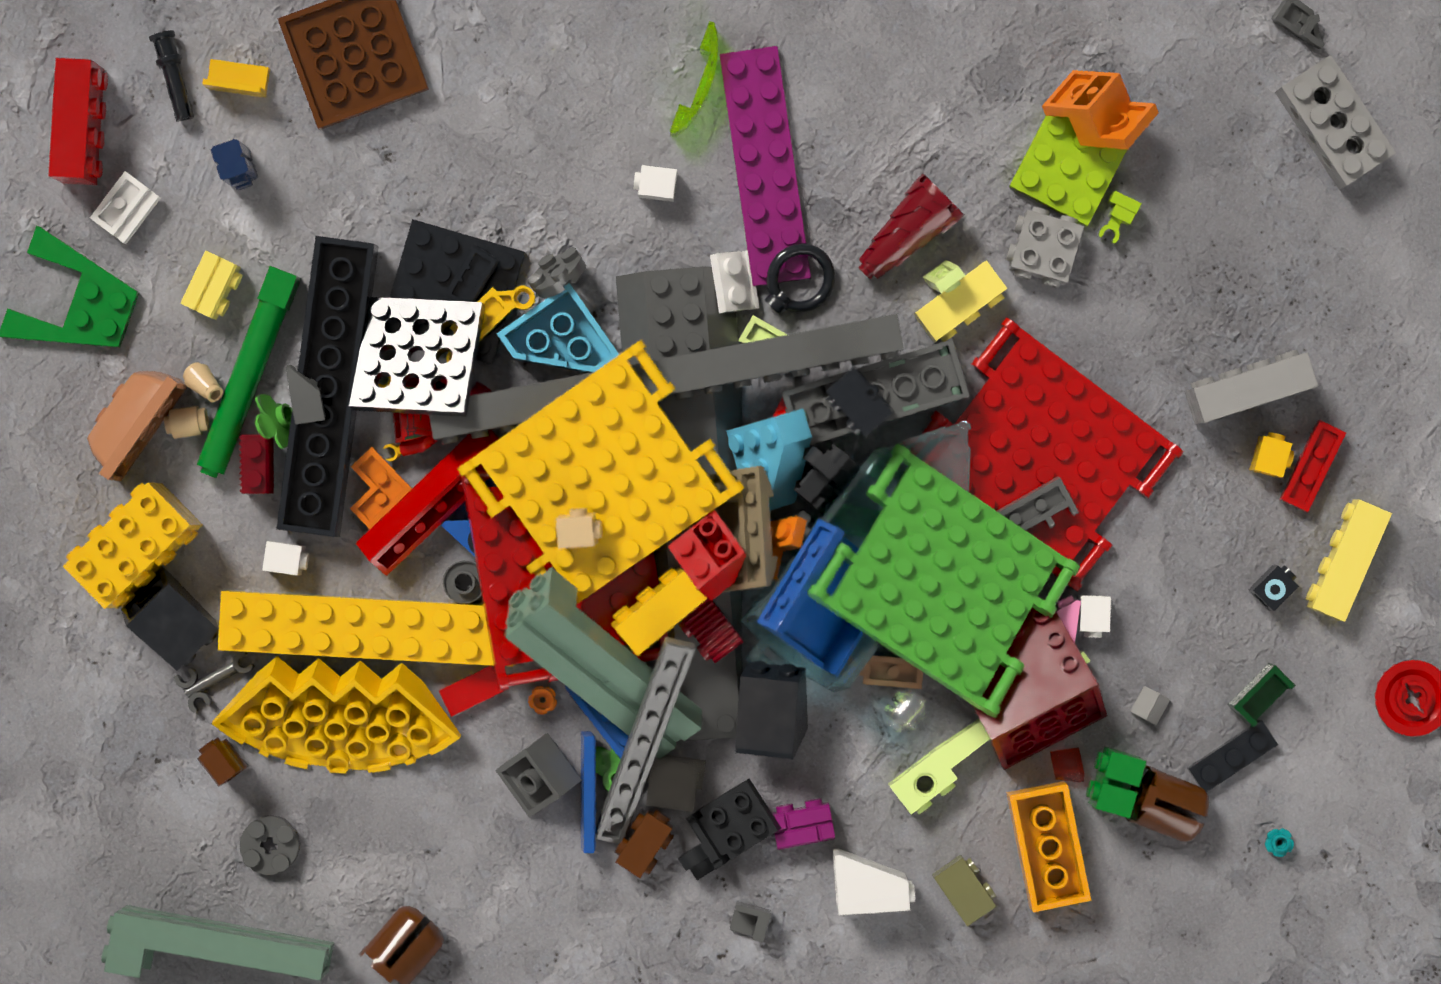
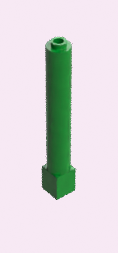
(274, 301)

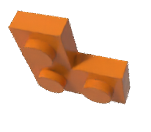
(385, 486)
(785, 536)

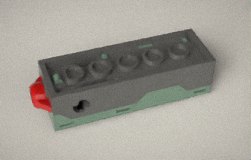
(906, 383)

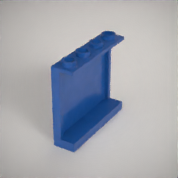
(801, 620)

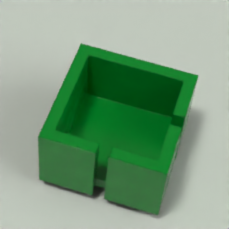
(1113, 780)

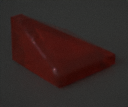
(1067, 765)

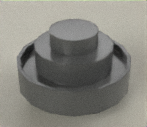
(462, 582)

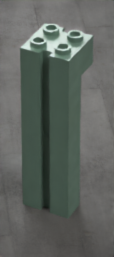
(587, 658)
(141, 931)

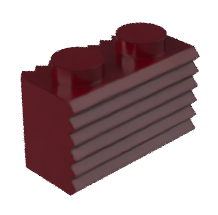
(257, 464)
(711, 630)

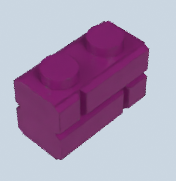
(803, 824)

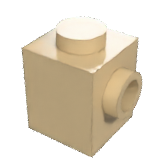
(578, 529)

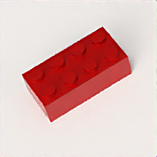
(77, 121)

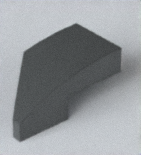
(1299, 21)
(304, 397)

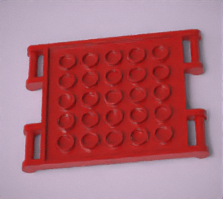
(1050, 422)
(502, 553)

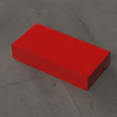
(470, 691)

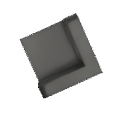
(750, 920)

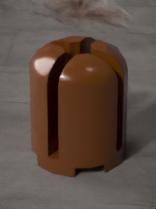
(1172, 790)
(393, 935)

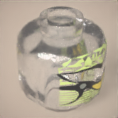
(906, 710)

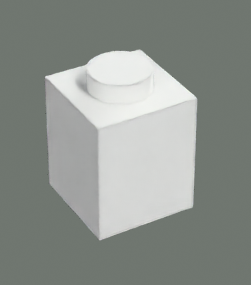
(656, 183)
(285, 558)
(1094, 615)

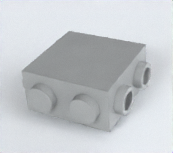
(1044, 247)

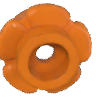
(535, 703)

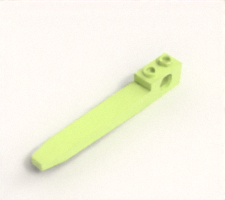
(938, 766)

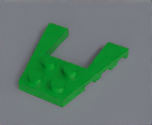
(98, 309)

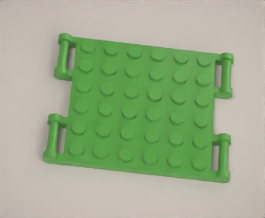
(943, 581)

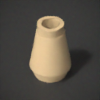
(202, 381)

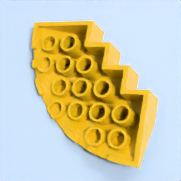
(338, 719)

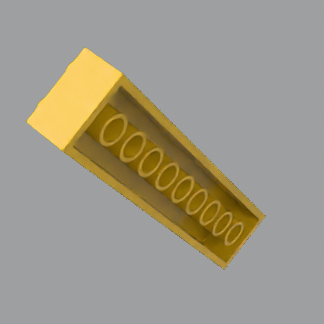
(354, 627)

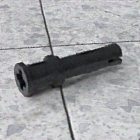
(169, 62)

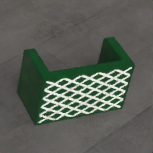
(1260, 694)

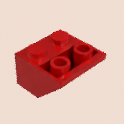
(709, 555)

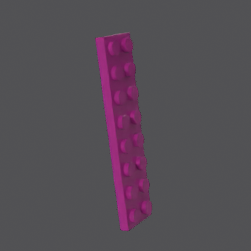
(764, 161)

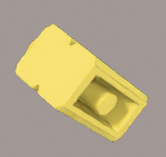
(212, 285)

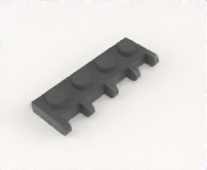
(1040, 505)

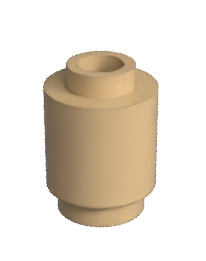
(187, 422)

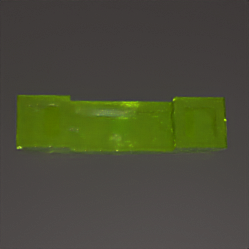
(686, 115)

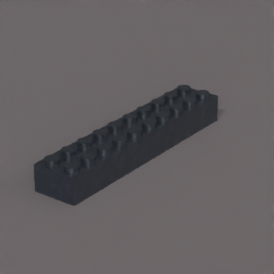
(329, 354)

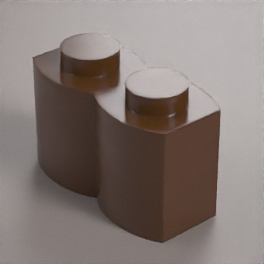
(221, 761)

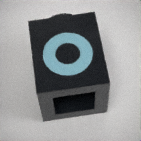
(1274, 586)

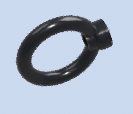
(779, 300)

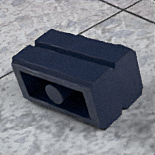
(234, 164)

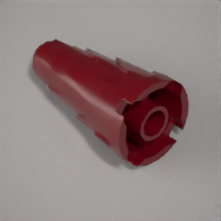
(912, 225)

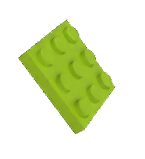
(1063, 172)

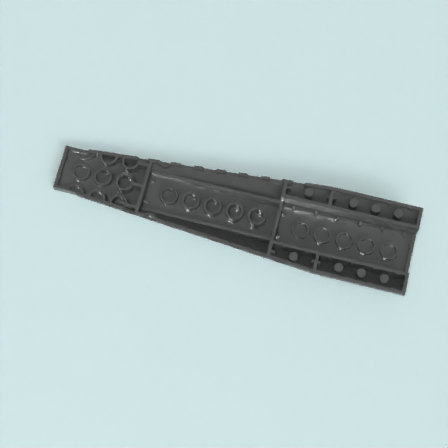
(678, 316)

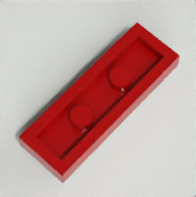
(1312, 466)

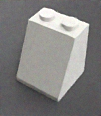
(869, 886)

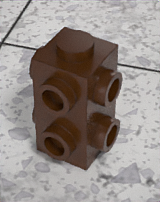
(649, 835)

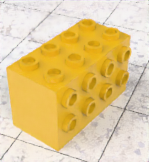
(132, 545)

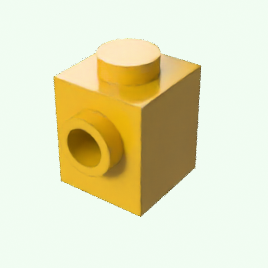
(1272, 455)

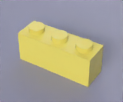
(962, 304)

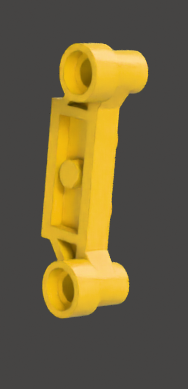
(497, 306)

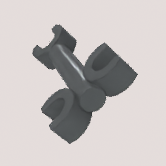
(195, 688)

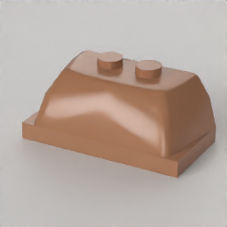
(132, 420)

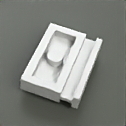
(125, 207)
(733, 282)

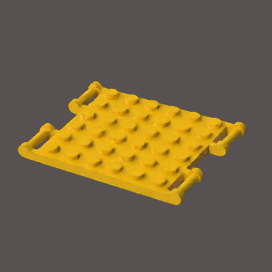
(605, 452)

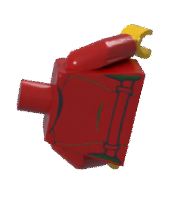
(410, 430)

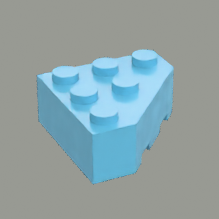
(559, 335)
(776, 446)

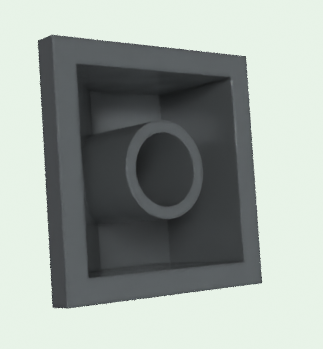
(538, 775)

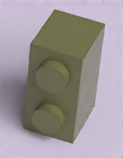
(964, 890)

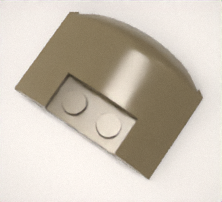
(749, 521)

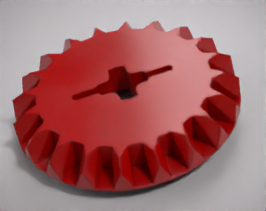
(1391, 696)

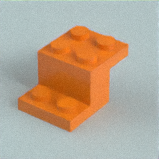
(1100, 109)

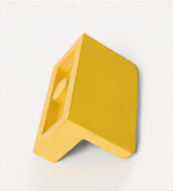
(237, 78)

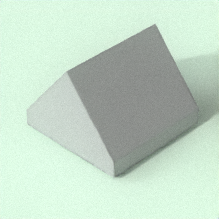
(1150, 705)

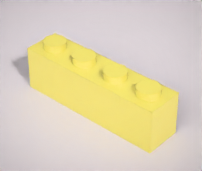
(1348, 560)

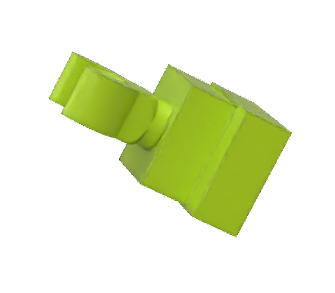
(1123, 211)

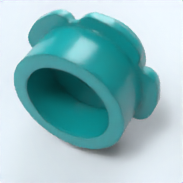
(1271, 842)

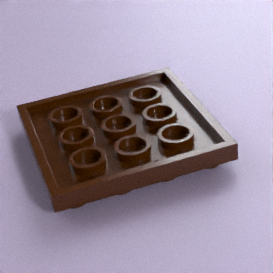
(352, 57)

